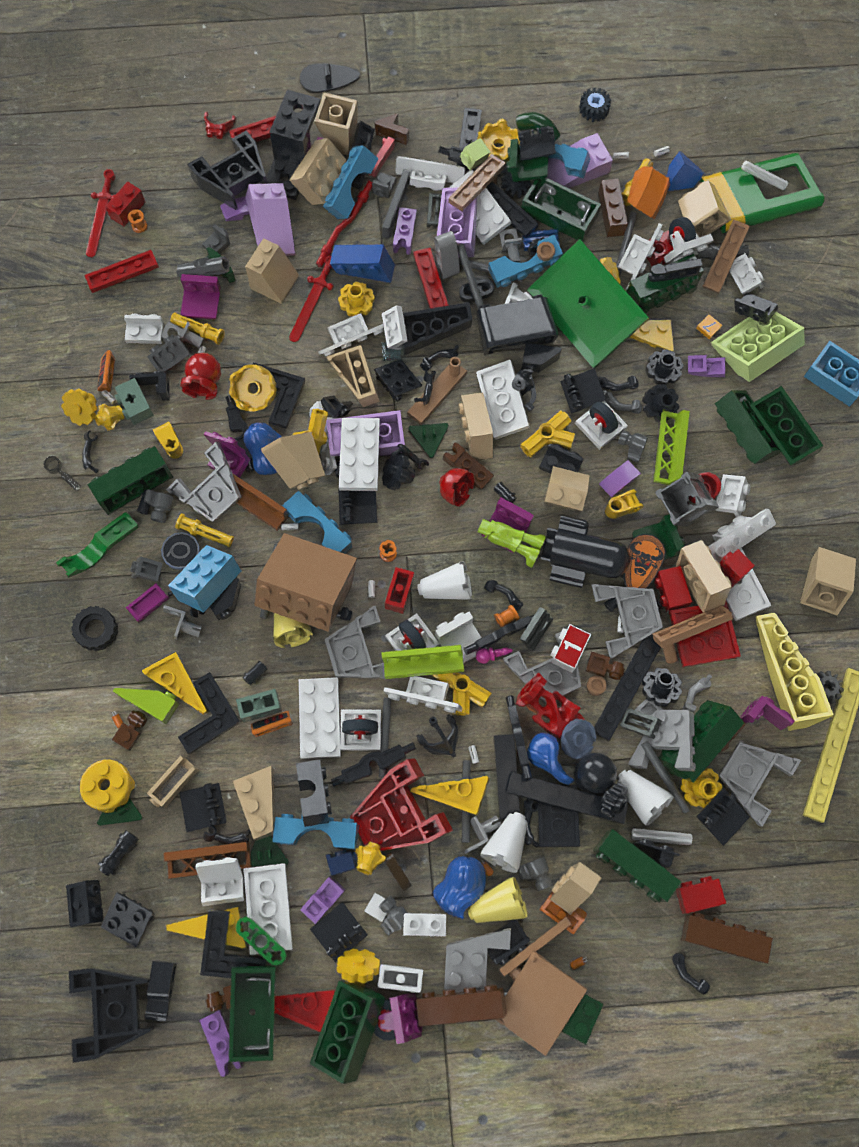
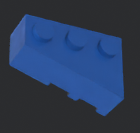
(363, 261)

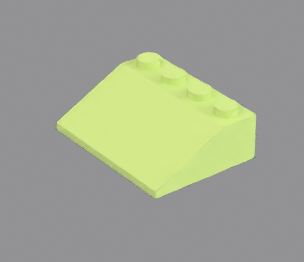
(758, 346)

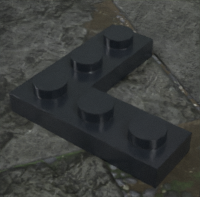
(290, 390)
(222, 717)
(214, 960)

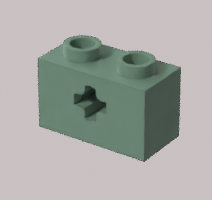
(130, 392)
(259, 705)

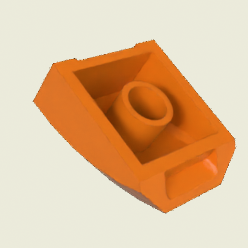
(648, 190)

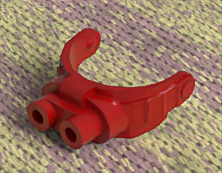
(218, 129)

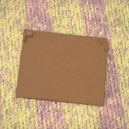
(541, 1003)

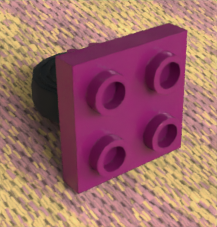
(399, 1019)

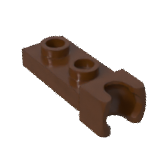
(466, 461)

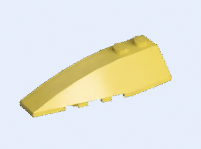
(793, 681)

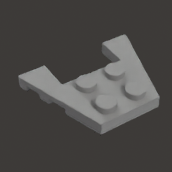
(214, 493)
(637, 614)
(349, 650)
(557, 677)
(673, 734)
(746, 773)
(468, 960)

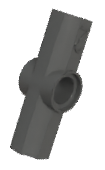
(204, 267)

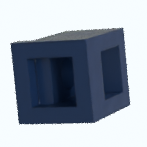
(341, 862)

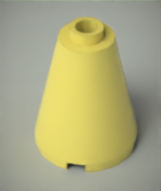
(290, 632)
(499, 904)

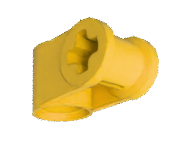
(168, 439)
(626, 503)

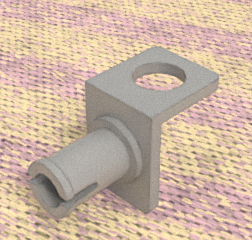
(511, 244)
(185, 334)
(183, 625)
(482, 829)

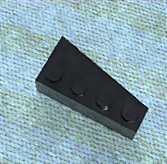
(435, 324)

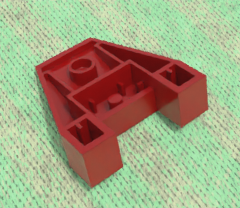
(392, 814)

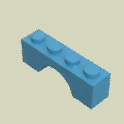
(575, 159)
(339, 200)
(505, 271)
(302, 510)
(289, 831)

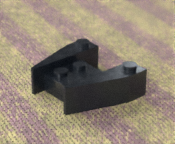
(231, 174)
(114, 1011)

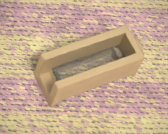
(172, 782)

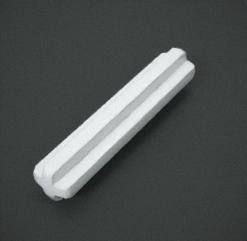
(764, 175)
(662, 836)

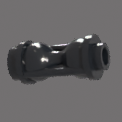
(124, 845)

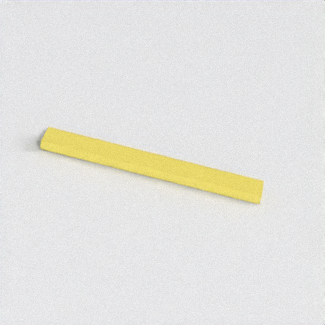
(833, 749)

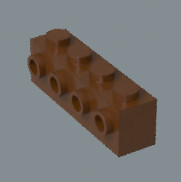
(727, 939)
(461, 1006)

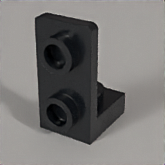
(156, 378)

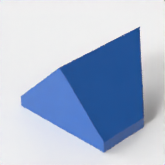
(683, 173)

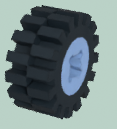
(594, 104)

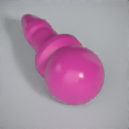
(485, 655)

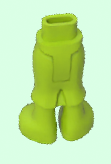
(511, 539)

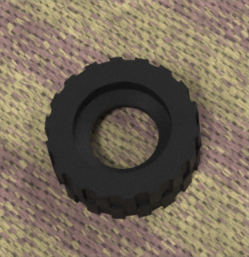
(86, 616)

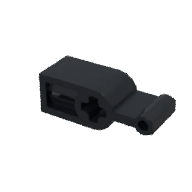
(160, 990)

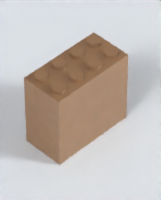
(305, 582)

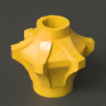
(109, 416)
(369, 858)

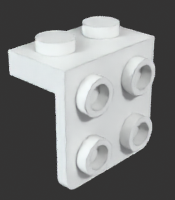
(458, 632)
(220, 881)

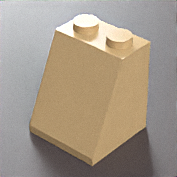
(337, 121)
(704, 208)
(271, 271)
(295, 460)
(567, 489)
(829, 581)

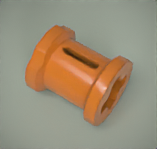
(138, 224)
(384, 546)
(506, 616)

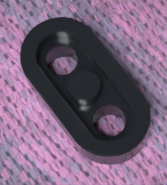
(482, 284)

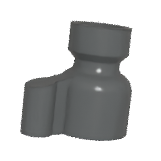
(635, 442)
(161, 503)
(538, 870)
(395, 917)

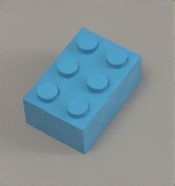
(836, 373)
(205, 578)

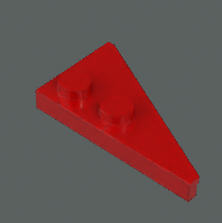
(305, 1008)

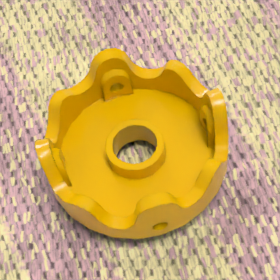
(501, 134)
(240, 388)
(118, 792)

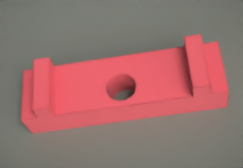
(387, 147)

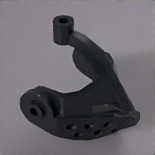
(524, 382)
(444, 747)

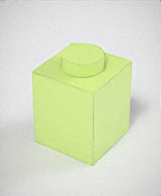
(474, 154)

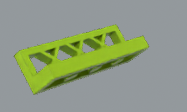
(678, 445)
(423, 661)

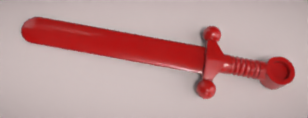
(97, 225)
(319, 284)

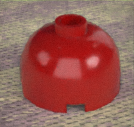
(456, 485)

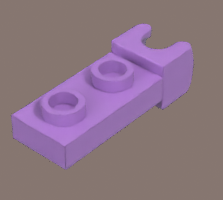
(404, 229)
(218, 1039)

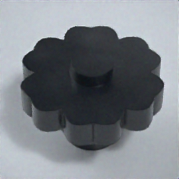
(664, 367)
(659, 400)
(397, 471)
(661, 687)

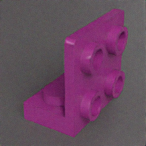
(200, 296)
(233, 452)
(512, 516)
(766, 707)

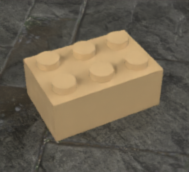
(318, 171)
(703, 576)

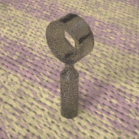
(64, 475)

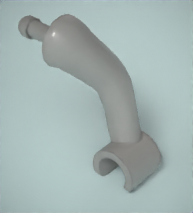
(701, 685)

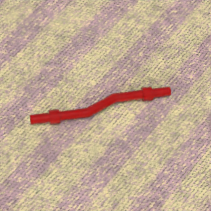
(327, 249)

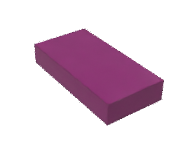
(147, 602)

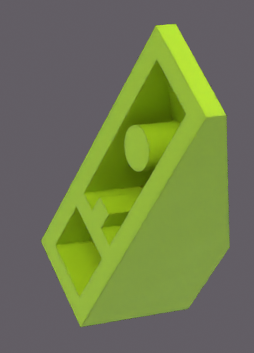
(152, 702)

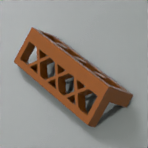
(260, 505)
(212, 851)

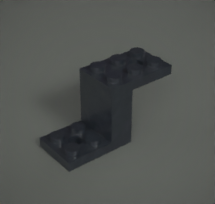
(291, 138)

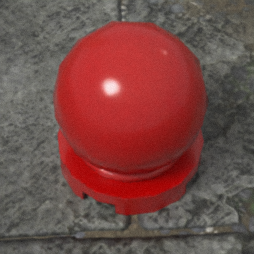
(201, 375)

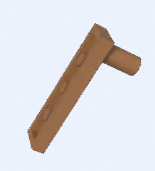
(477, 182)
(726, 256)
(441, 389)
(688, 628)
(512, 967)

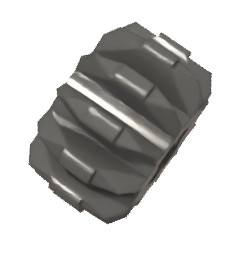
(831, 681)

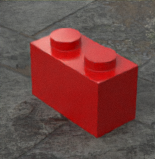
(125, 201)
(672, 589)
(399, 590)
(700, 895)

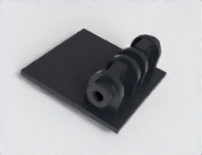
(537, 144)
(397, 379)
(582, 390)
(357, 507)
(203, 807)
(723, 816)
(663, 855)
(127, 919)
(338, 931)

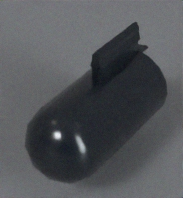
(576, 553)

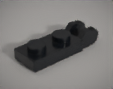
(675, 270)

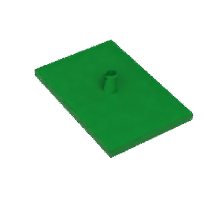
(608, 310)

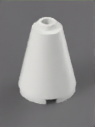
(447, 584)
(644, 796)
(507, 843)

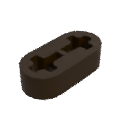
(397, 872)

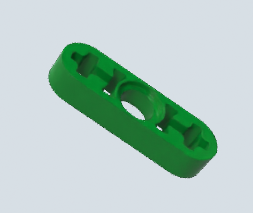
(246, 934)

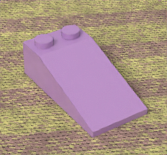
(599, 163)
(270, 215)
(459, 222)
(389, 435)

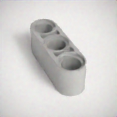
(446, 255)

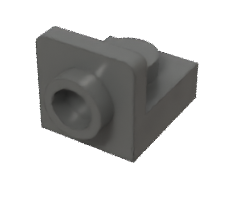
(383, 185)
(217, 240)
(146, 569)

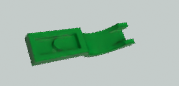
(100, 544)

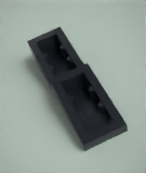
(505, 764)

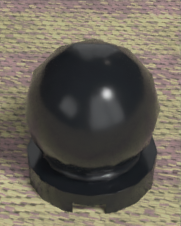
(595, 773)

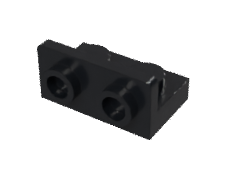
(755, 307)
(560, 458)
(84, 903)

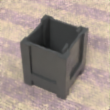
(677, 498)

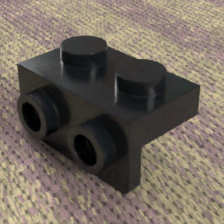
(517, 943)

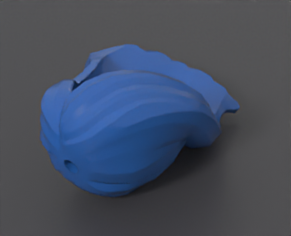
(255, 438)
(544, 754)
(461, 886)

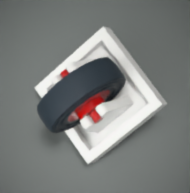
(685, 240)
(601, 424)
(412, 635)
(360, 730)

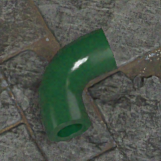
(533, 120)

